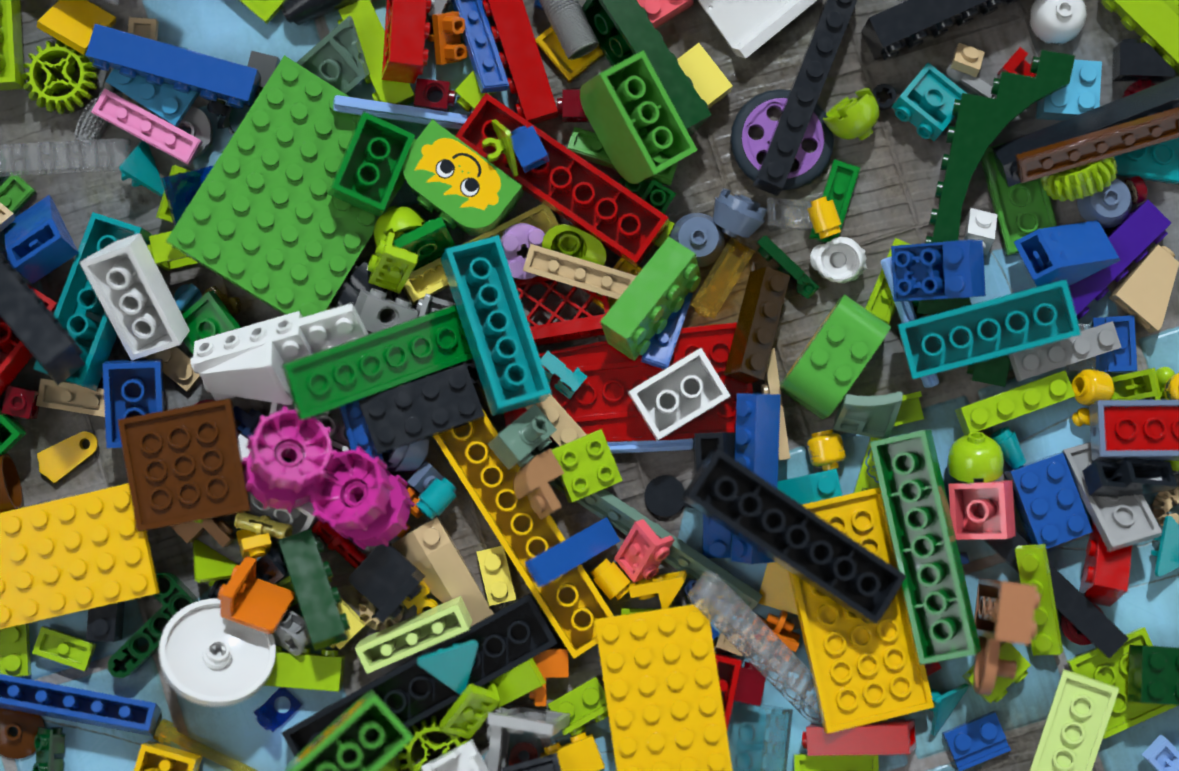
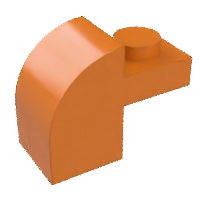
(551, 664)

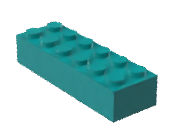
(81, 309)
(495, 325)
(989, 329)

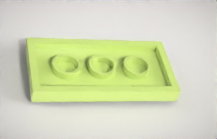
(1074, 724)

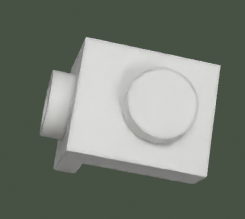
(981, 226)

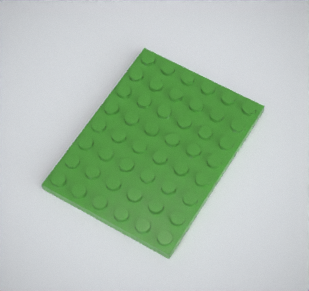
(266, 201)

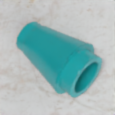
(1010, 446)

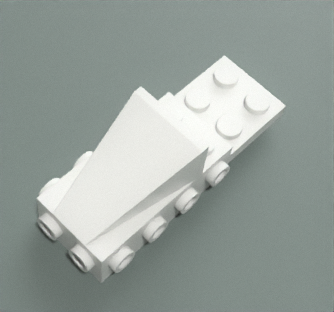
(251, 357)

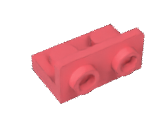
(642, 552)

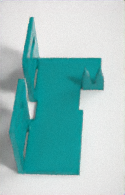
(566, 376)

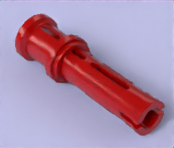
(340, 544)

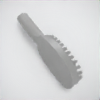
(89, 125)

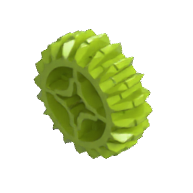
(53, 85)
(1080, 181)
(426, 744)

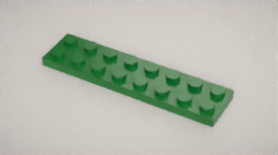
(376, 362)

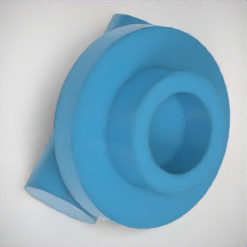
(187, 296)

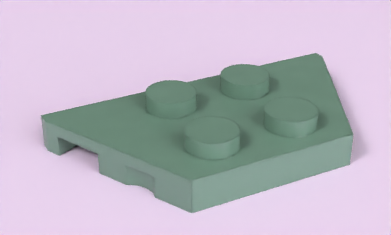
(338, 58)

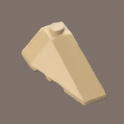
(444, 569)

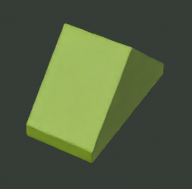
(1136, 385)

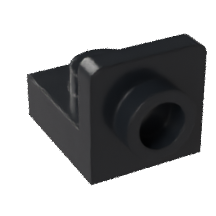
(272, 565)

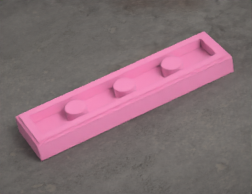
(147, 127)

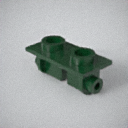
(46, 744)

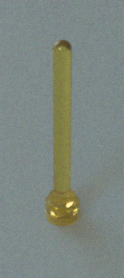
(167, 732)

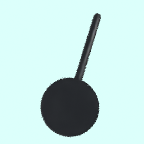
(664, 496)

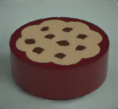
(1137, 188)

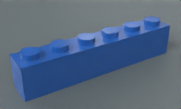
(173, 65)
(758, 451)
(78, 705)

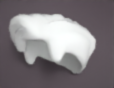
(839, 260)

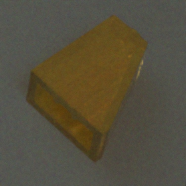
(722, 278)

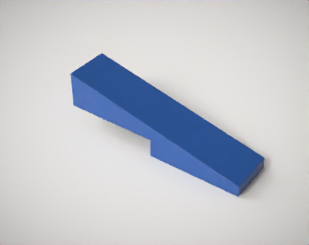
(572, 552)

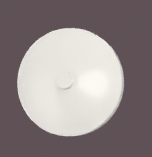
(214, 657)

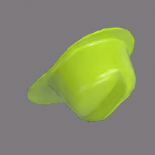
(575, 242)

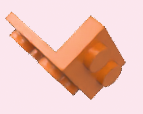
(253, 600)

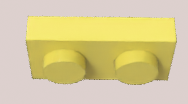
(496, 575)

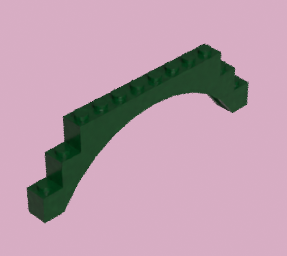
(975, 128)

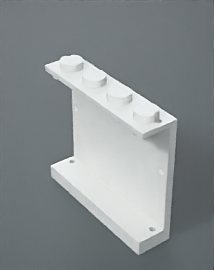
(752, 22)

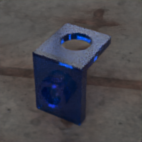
(269, 717)

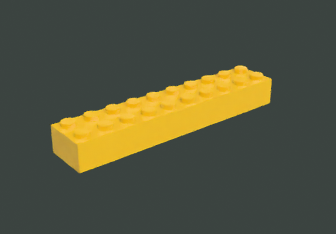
(568, 600)

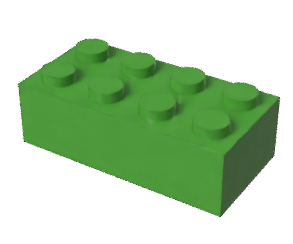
(651, 299)

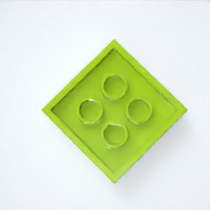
(1115, 673)

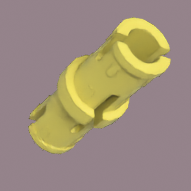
(262, 525)

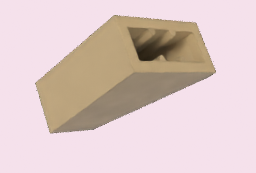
(1148, 288)

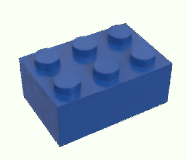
(130, 391)
(1049, 501)

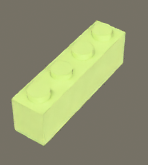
(413, 634)

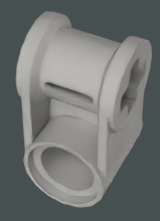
(292, 633)

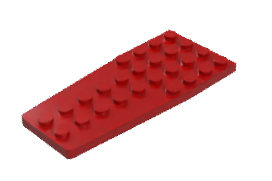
(604, 398)

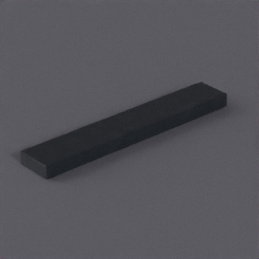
(1070, 602)

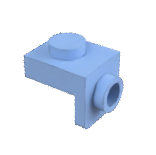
(1162, 755)

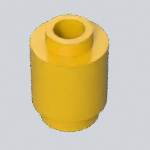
(824, 217)
(610, 579)

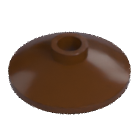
(27, 726)

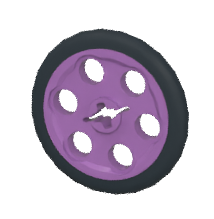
(746, 149)

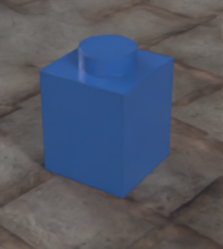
(528, 148)

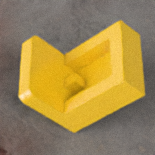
(252, 544)

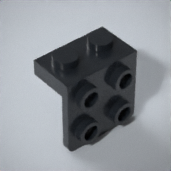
(387, 580)

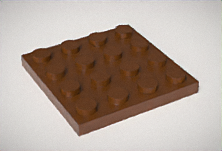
(184, 465)

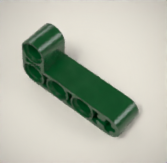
(150, 628)

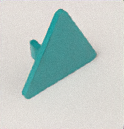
(142, 169)
(1169, 548)
(451, 665)
(944, 705)

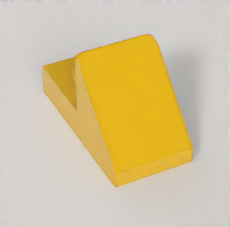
(665, 585)

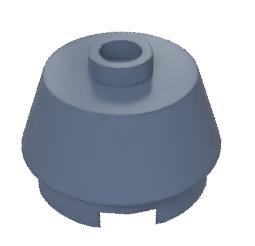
(1109, 206)
(737, 214)
(700, 236)
(407, 457)

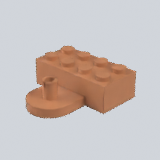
(1001, 614)

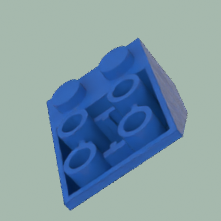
(38, 241)
(1066, 252)
(938, 270)

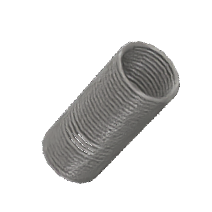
(570, 27)

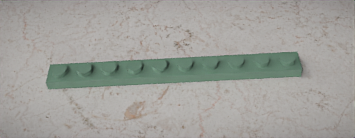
(681, 555)

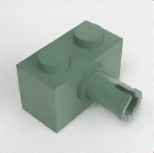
(521, 437)

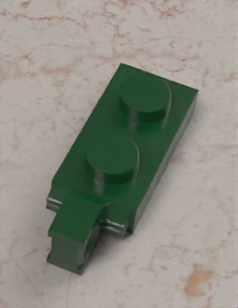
(769, 251)

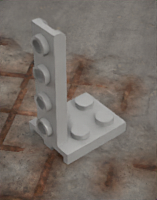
(517, 720)

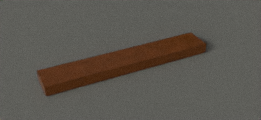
(1098, 145)

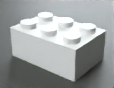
(679, 394)

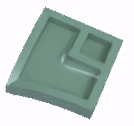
(868, 414)

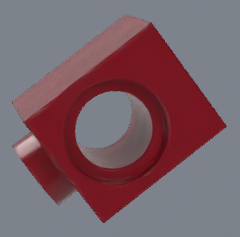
(427, 86)
(571, 107)
(21, 402)
(749, 685)

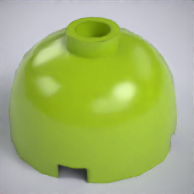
(854, 116)
(398, 221)
(975, 457)

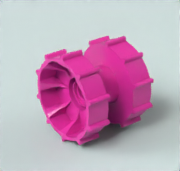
(280, 436)
(379, 513)

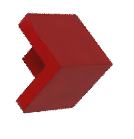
(1017, 64)

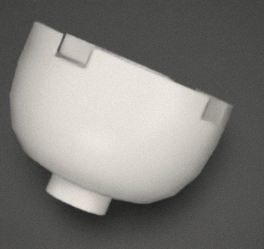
(1057, 19)

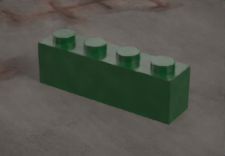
(313, 589)

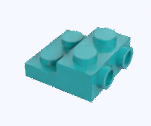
(928, 102)

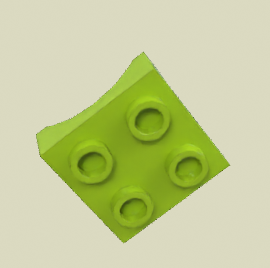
(586, 466)

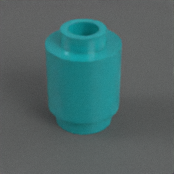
(436, 498)

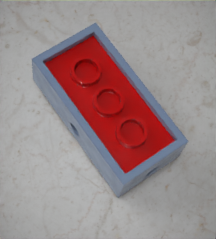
(1134, 430)

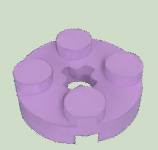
(511, 242)

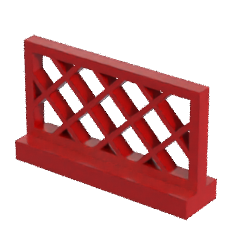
(565, 329)

